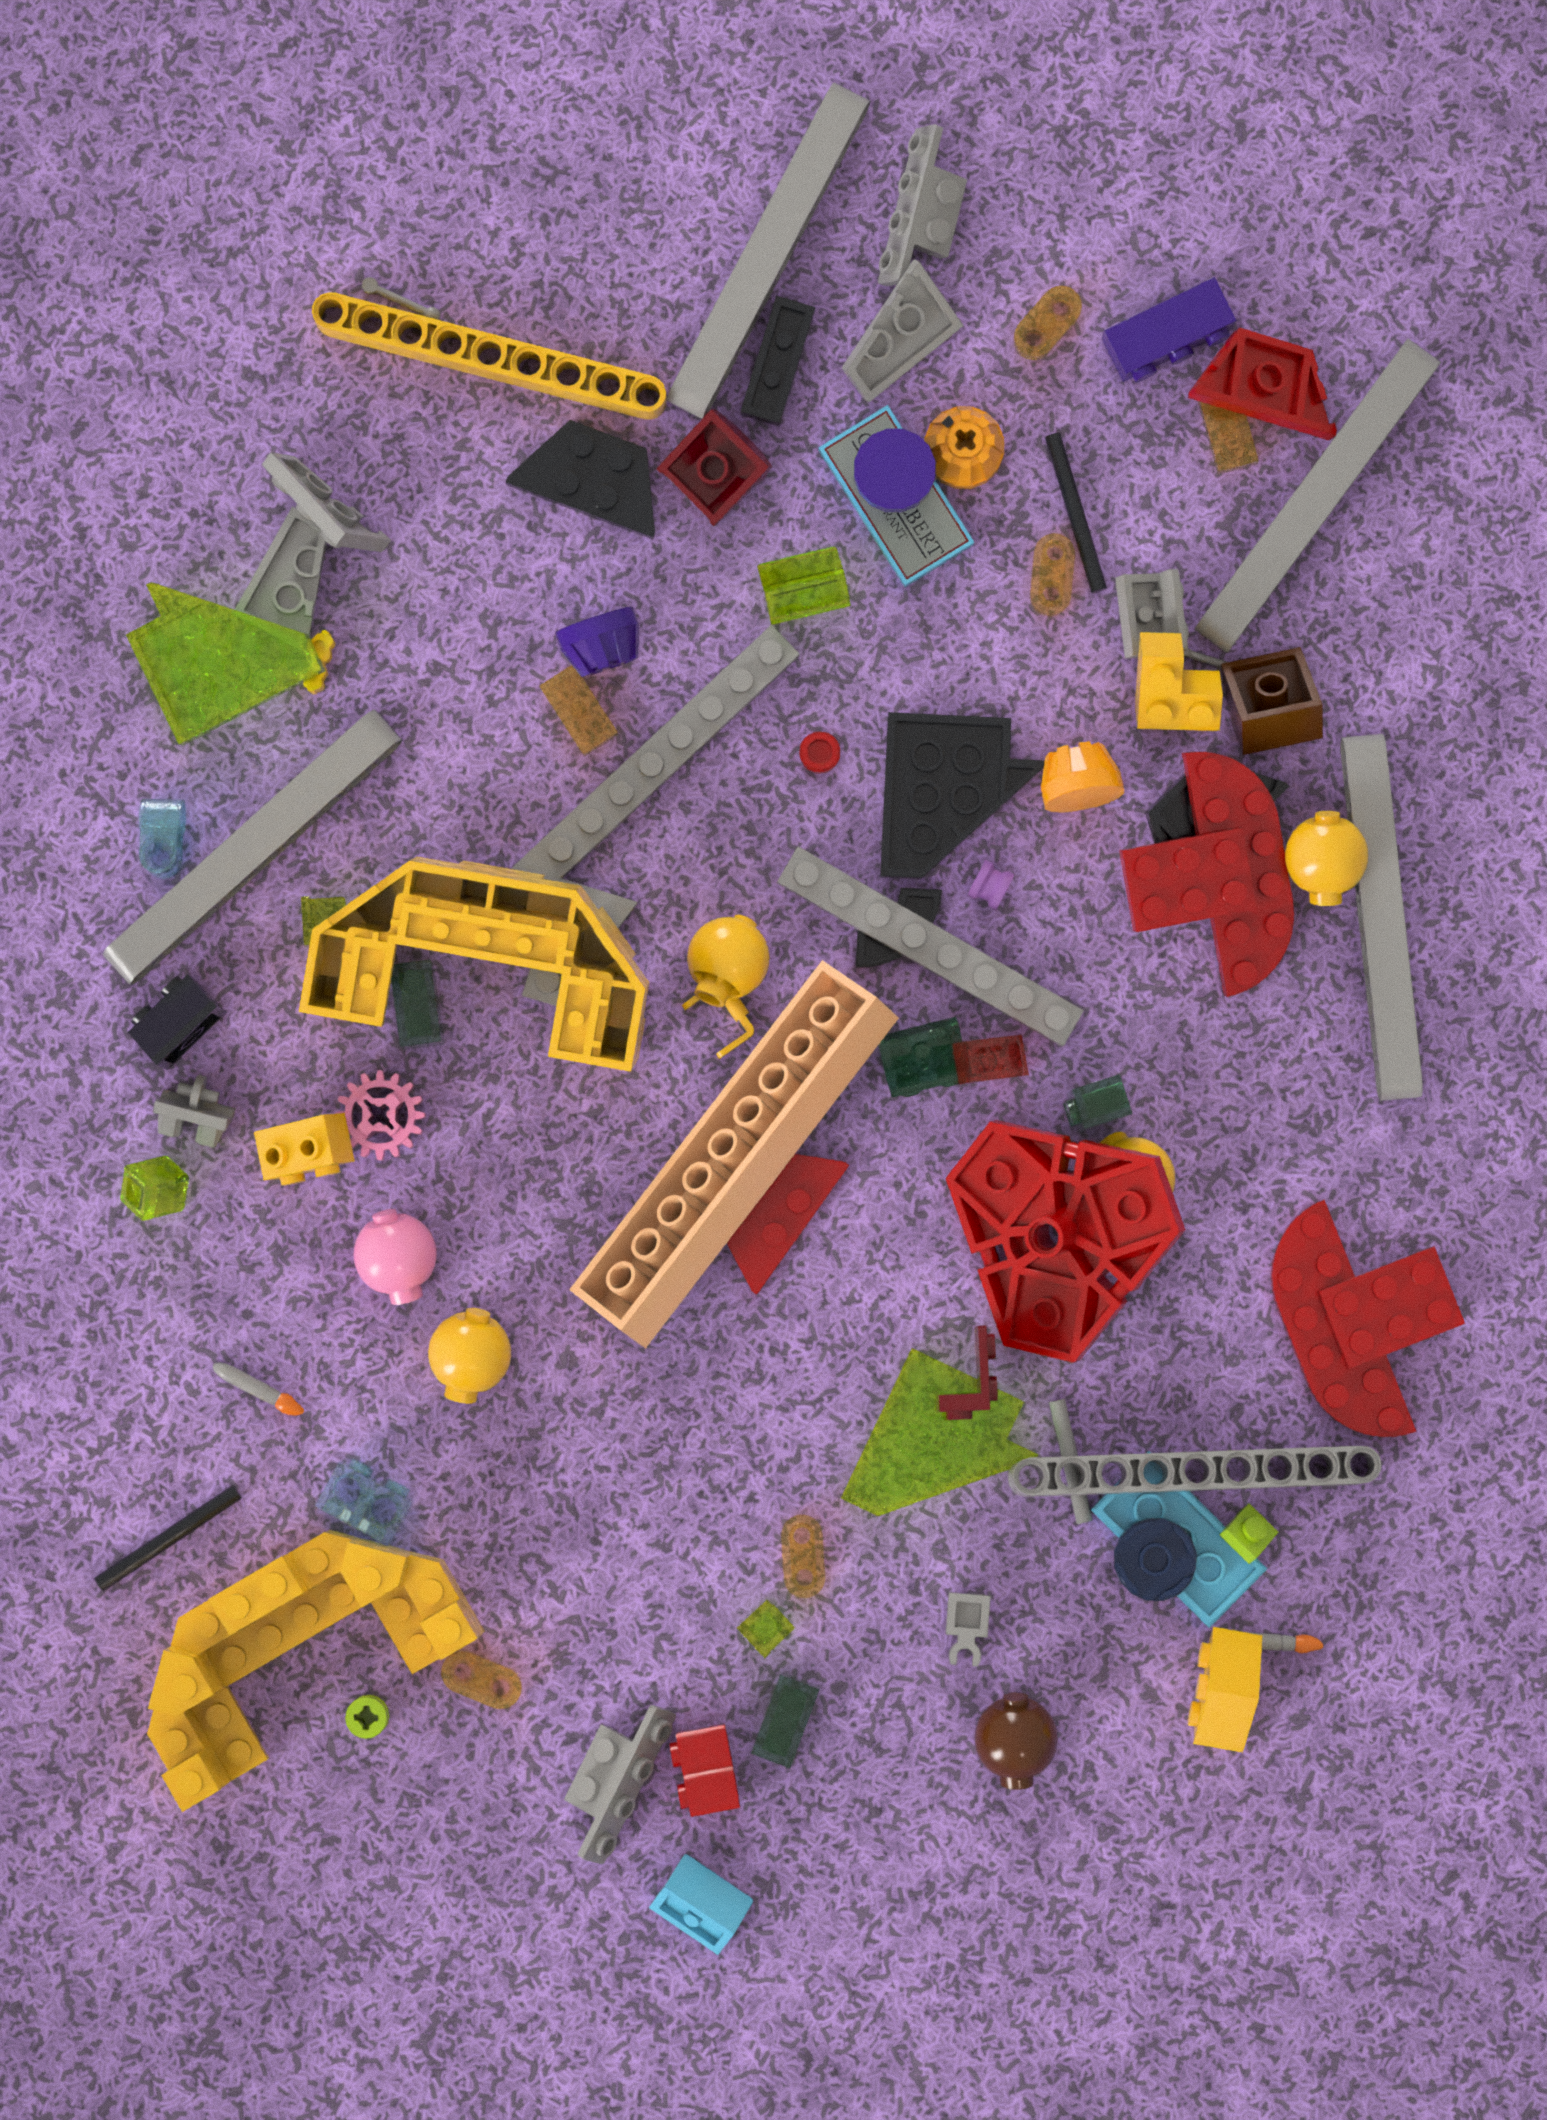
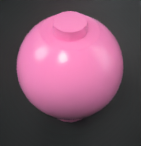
(395, 1255)

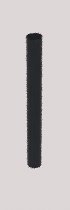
(1075, 512)
(168, 1538)

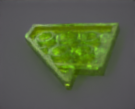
(216, 661)
(921, 1453)

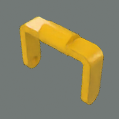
(739, 1013)

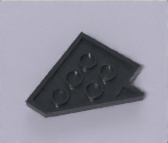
(943, 785)

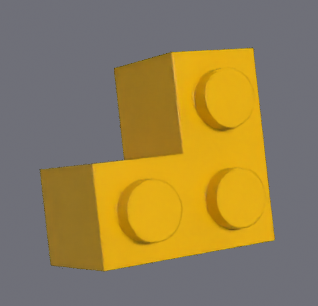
(1173, 696)
(1226, 1689)

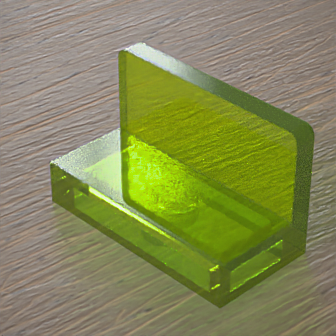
(804, 585)

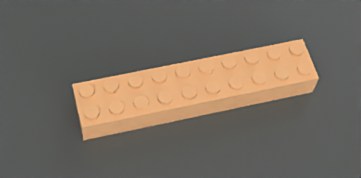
(734, 1153)

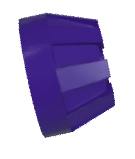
(894, 470)
(601, 641)

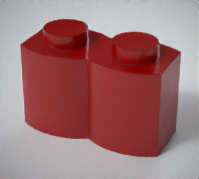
(706, 1770)

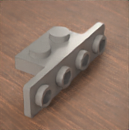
(925, 208)
(613, 1777)

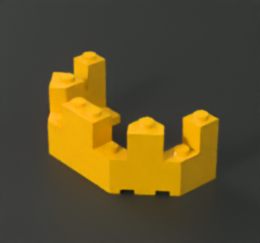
(488, 917)
(274, 1609)

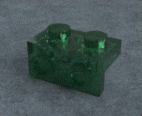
(920, 1057)

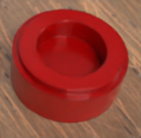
(819, 752)

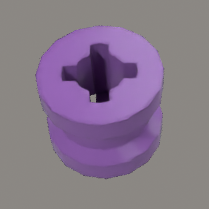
(990, 884)

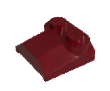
(715, 466)

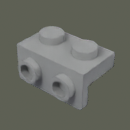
(1150, 605)

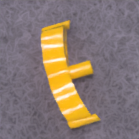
(323, 645)

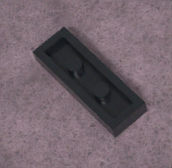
(777, 361)

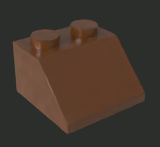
(1272, 701)

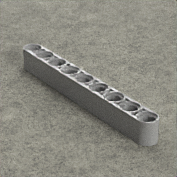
(768, 250)
(1317, 495)
(252, 847)
(1382, 920)
(1213, 1464)

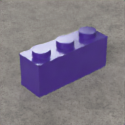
(1169, 331)

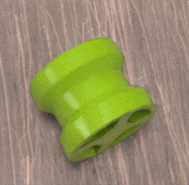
(375, 1709)

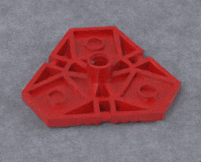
(1108, 1218)

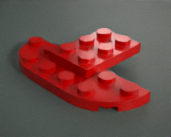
(1223, 873)
(1351, 1322)

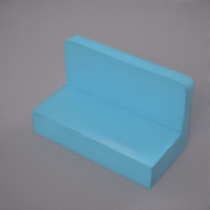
(701, 1904)

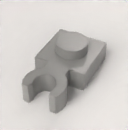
(967, 1619)

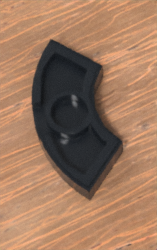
(921, 902)

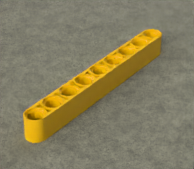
(475, 342)

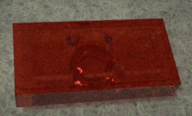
(990, 1059)

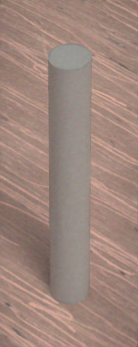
(1068, 1448)

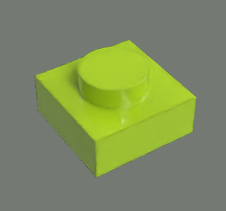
(1248, 1533)

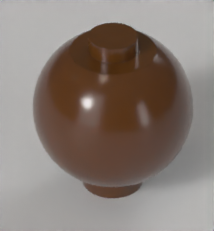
(1016, 1740)

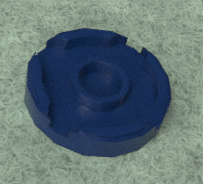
(1155, 1559)

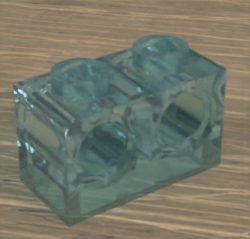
(361, 1512)

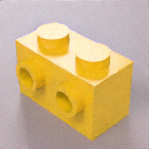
(304, 1147)

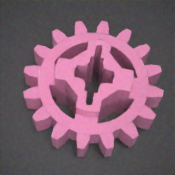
(394, 1101)

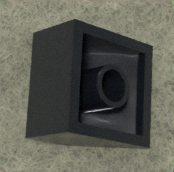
(175, 1021)

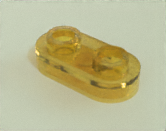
(1046, 323)
(1052, 574)
(803, 1556)
(481, 1681)

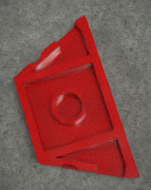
(1266, 382)
(782, 1216)

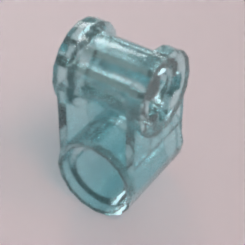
(162, 827)

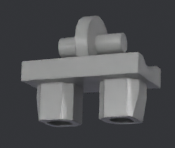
(193, 1105)

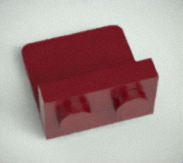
(962, 1405)

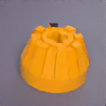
(965, 447)
(1080, 778)

